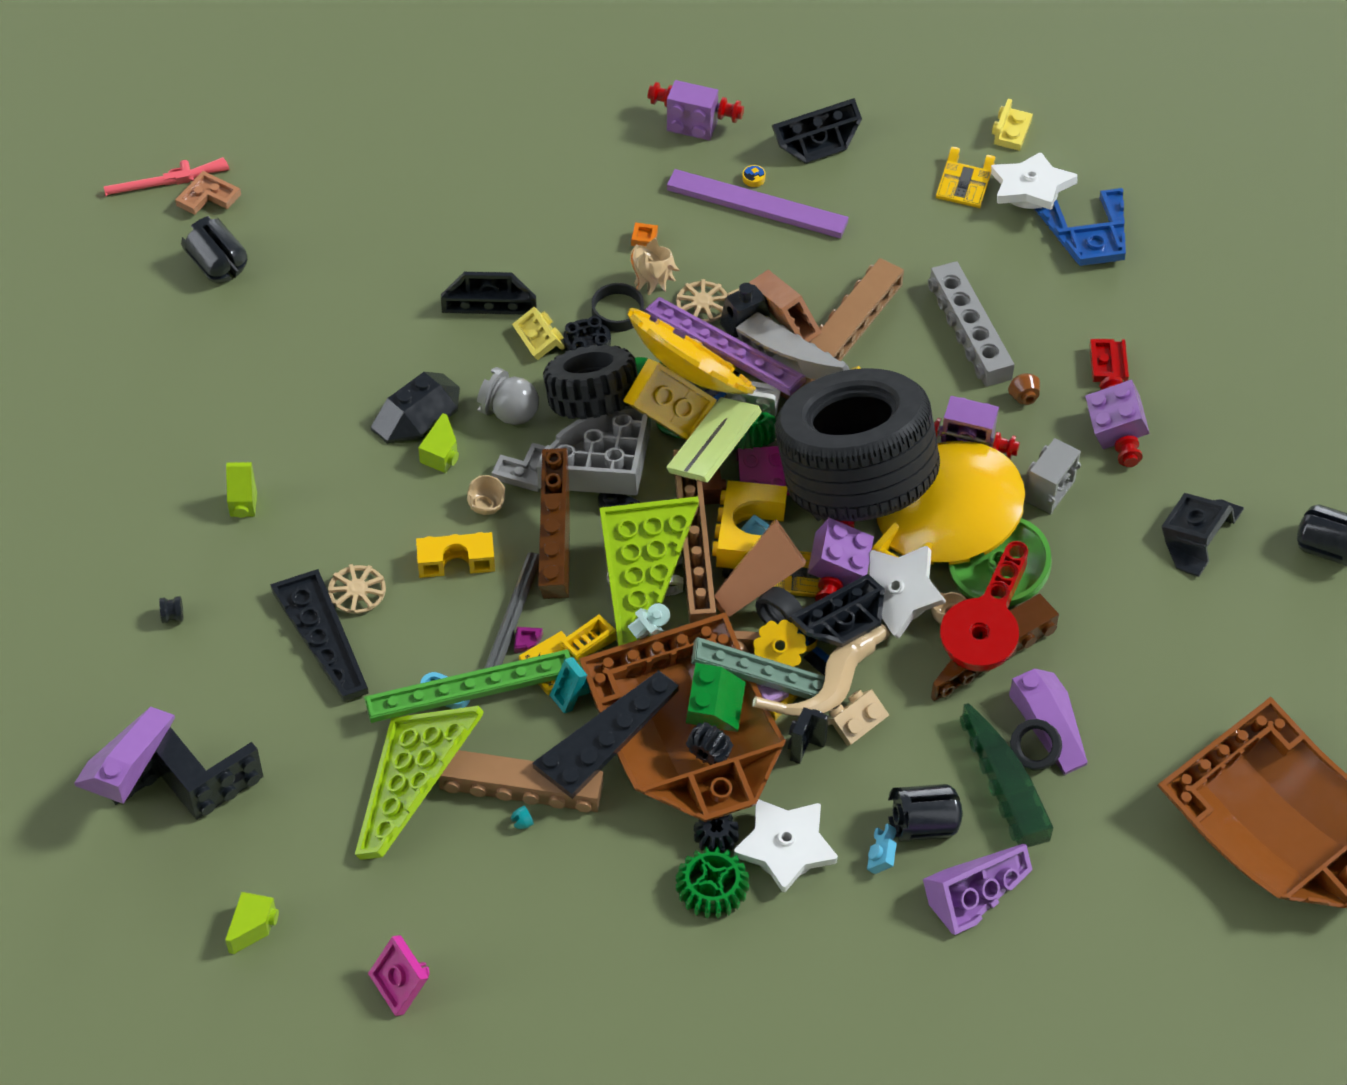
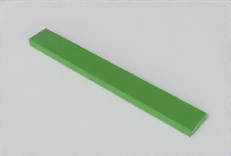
(465, 686)

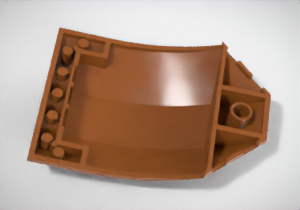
(658, 754)
(1270, 806)

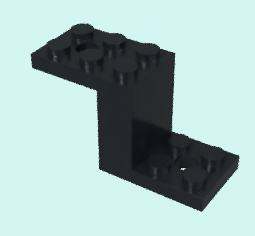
(193, 784)

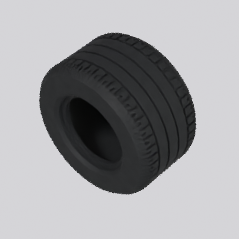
(857, 444)

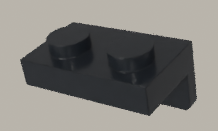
(808, 729)

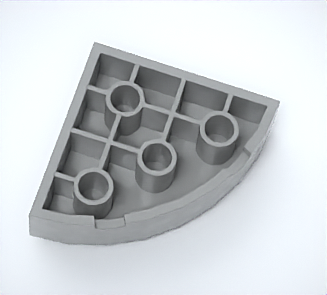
(605, 452)

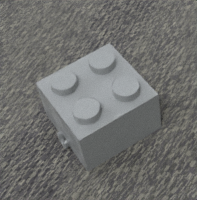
(1052, 475)

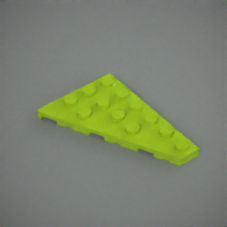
(642, 554)
(409, 766)

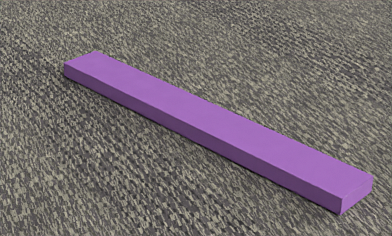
(757, 203)
(727, 347)

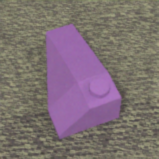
(1043, 697)
(123, 760)
(971, 888)

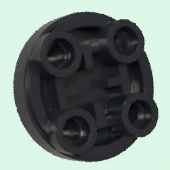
(586, 333)

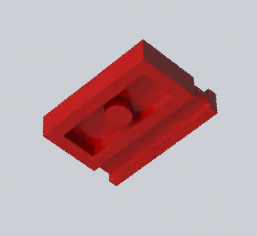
(1108, 359)

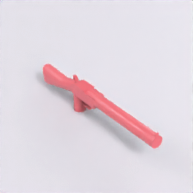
(174, 176)

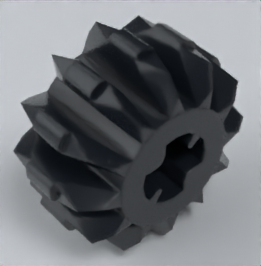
(709, 744)
(717, 832)

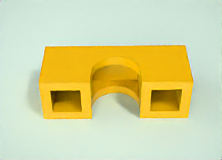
(437, 551)

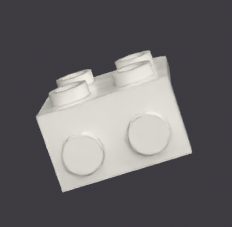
(764, 396)

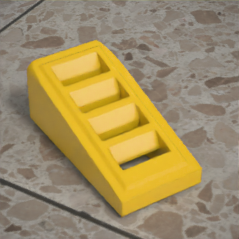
(598, 623)

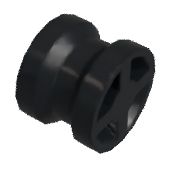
(171, 609)

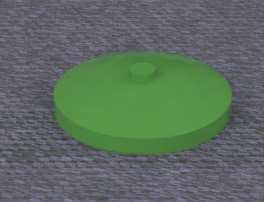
(974, 576)

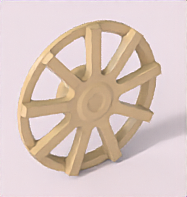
(702, 301)
(357, 588)

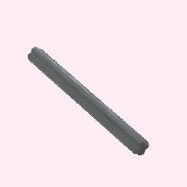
(513, 610)

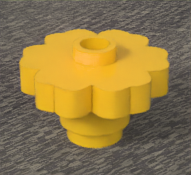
(784, 632)

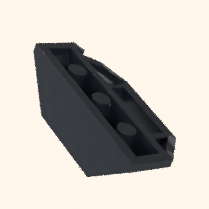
(819, 132)
(488, 294)
(416, 407)
(844, 613)

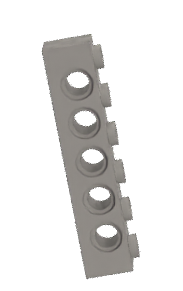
(971, 324)

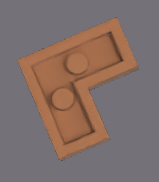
(205, 189)

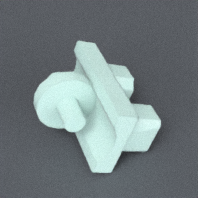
(649, 620)

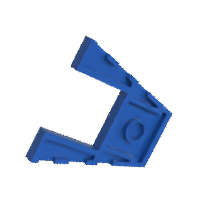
(1091, 242)

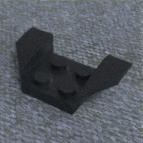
(1193, 527)

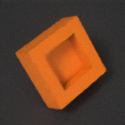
(643, 234)

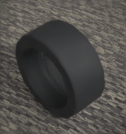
(776, 605)
(1043, 725)

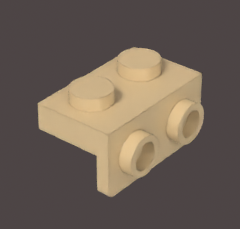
(857, 716)

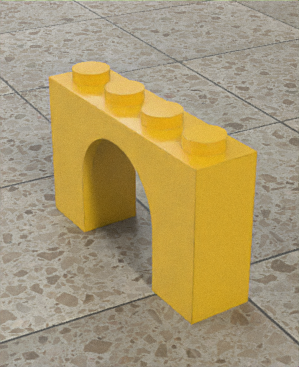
(740, 503)

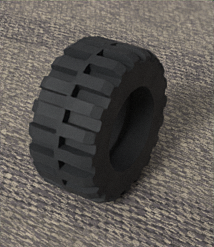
(589, 381)

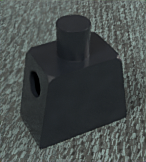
(741, 306)

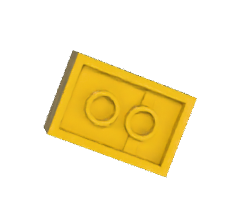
(669, 399)

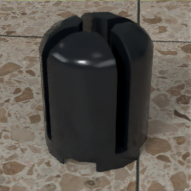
(215, 250)
(1324, 533)
(925, 812)

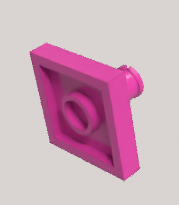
(398, 975)

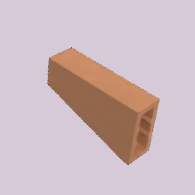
(787, 305)
(762, 568)

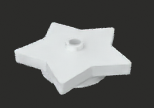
(1031, 182)
(905, 585)
(786, 842)

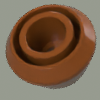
(1025, 388)

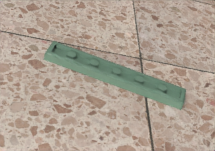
(758, 669)

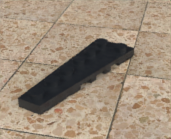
(317, 622)
(588, 749)

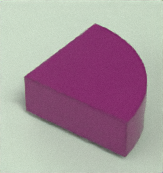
(527, 638)

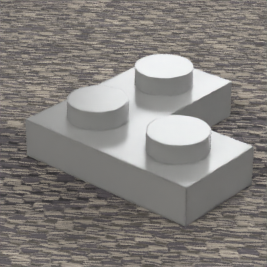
(520, 472)

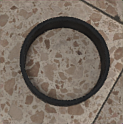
(616, 288)

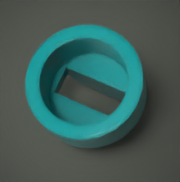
(522, 817)

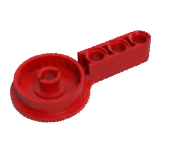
(987, 615)

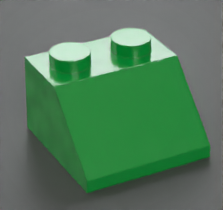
(715, 697)

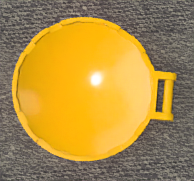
(688, 356)
(965, 509)

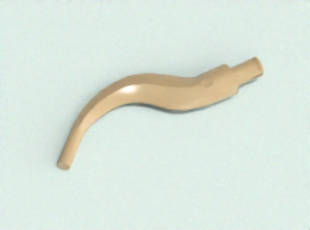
(838, 676)

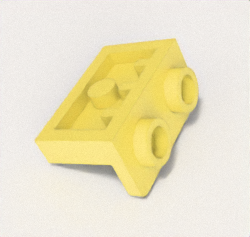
(1011, 127)
(537, 333)

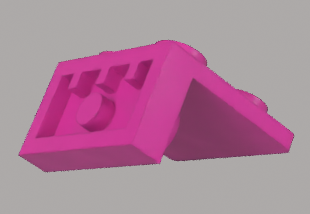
(761, 466)

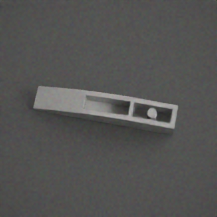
(788, 347)

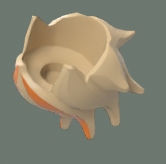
(652, 265)

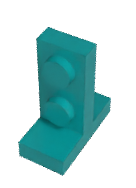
(569, 685)

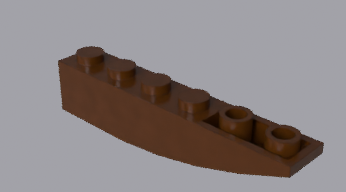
(554, 525)
(1034, 619)

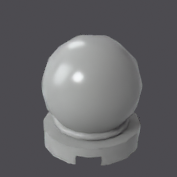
(511, 398)

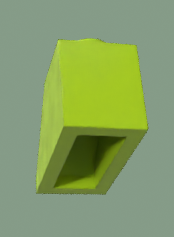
(439, 446)
(241, 489)
(251, 921)

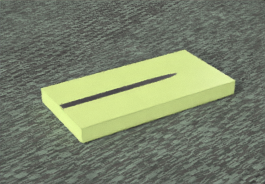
(714, 439)

